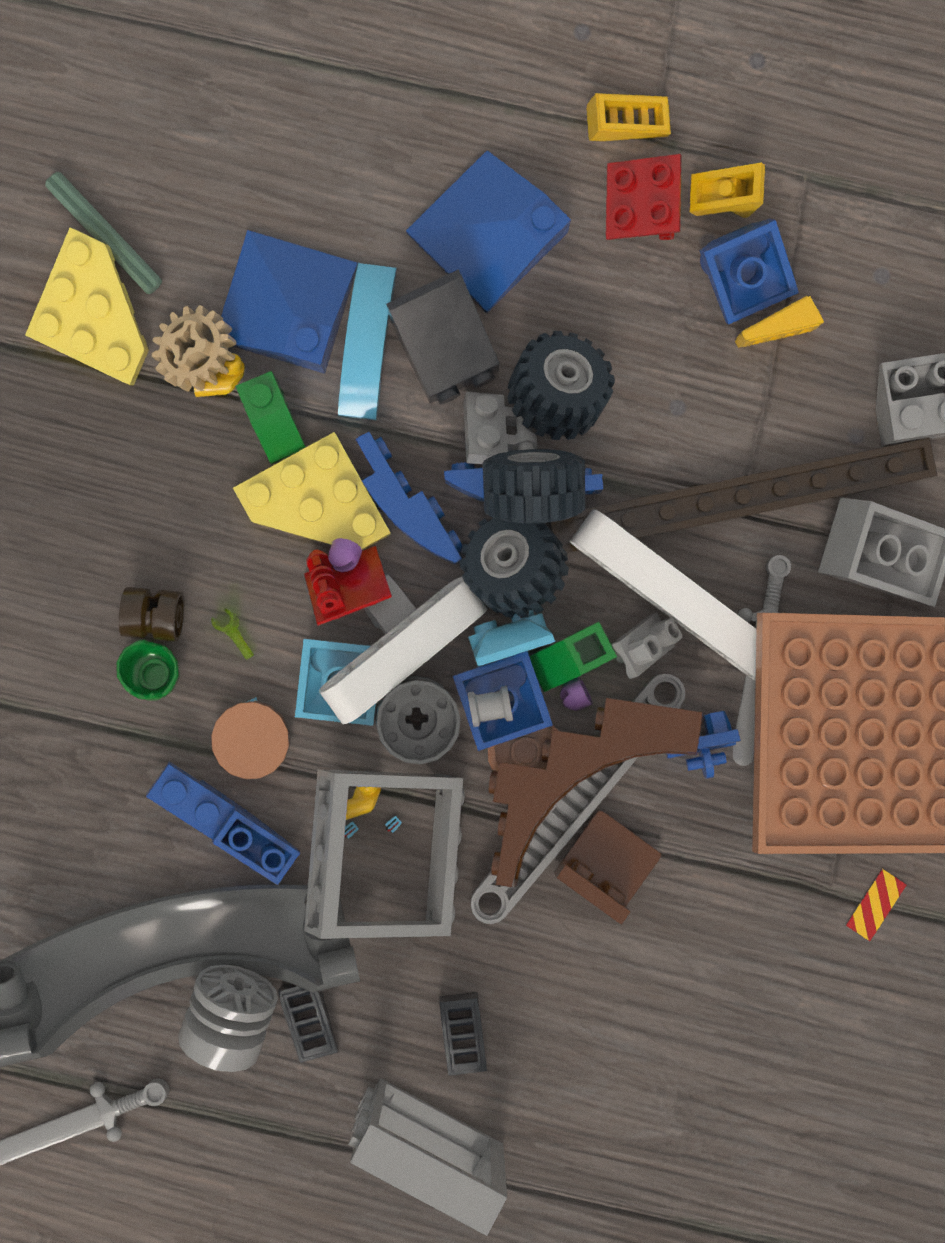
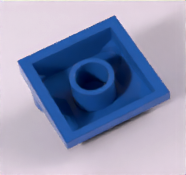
(748, 269)
(525, 698)

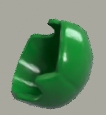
(147, 670)

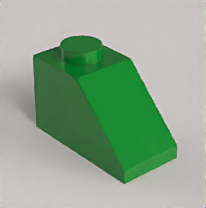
(270, 417)

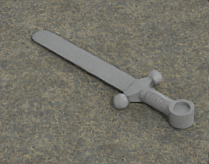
(743, 751)
(83, 1120)

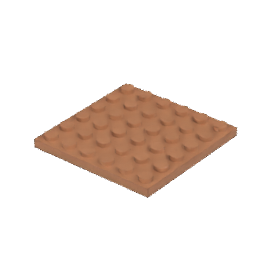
(849, 734)

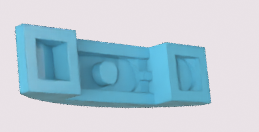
(365, 341)

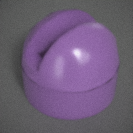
(344, 554)
(575, 695)

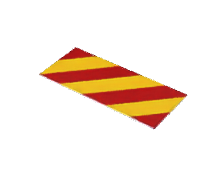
(876, 905)

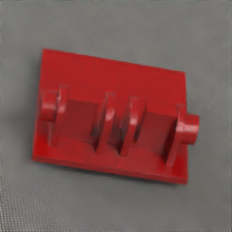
(644, 197)
(342, 593)

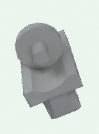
(646, 643)

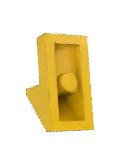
(728, 189)

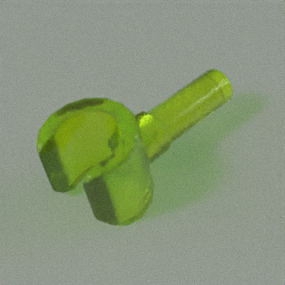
(233, 633)

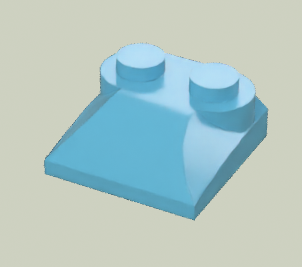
(521, 635)
(319, 664)

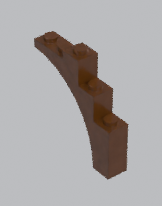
(531, 793)

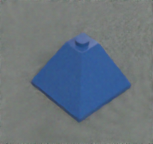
(490, 229)
(287, 301)

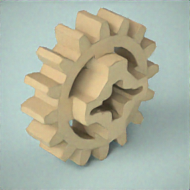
(193, 348)

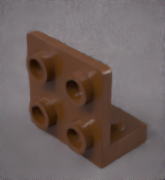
(607, 865)

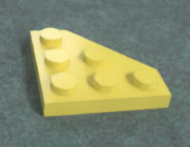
(89, 311)
(314, 497)

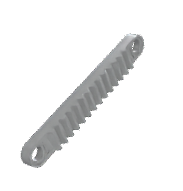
(565, 819)

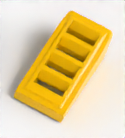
(612, 130)
(790, 321)

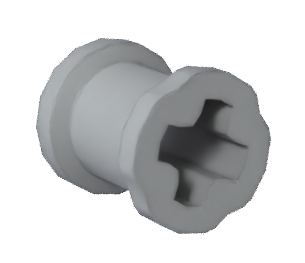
(490, 706)

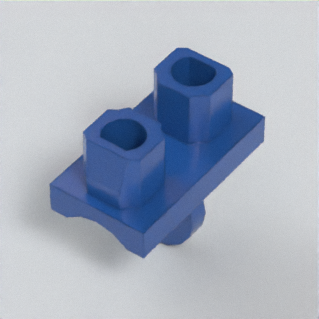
(718, 736)

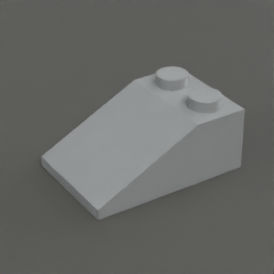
(885, 551)

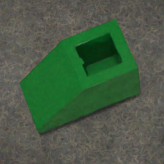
(572, 657)

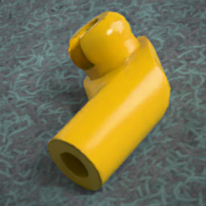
(226, 382)
(362, 802)

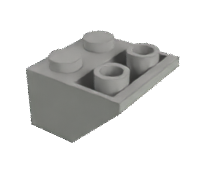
(911, 399)

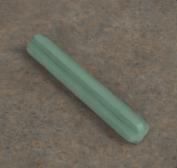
(103, 231)

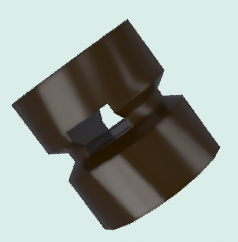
(154, 614)

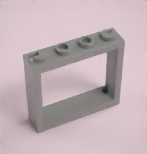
(328, 854)
(465, 1197)

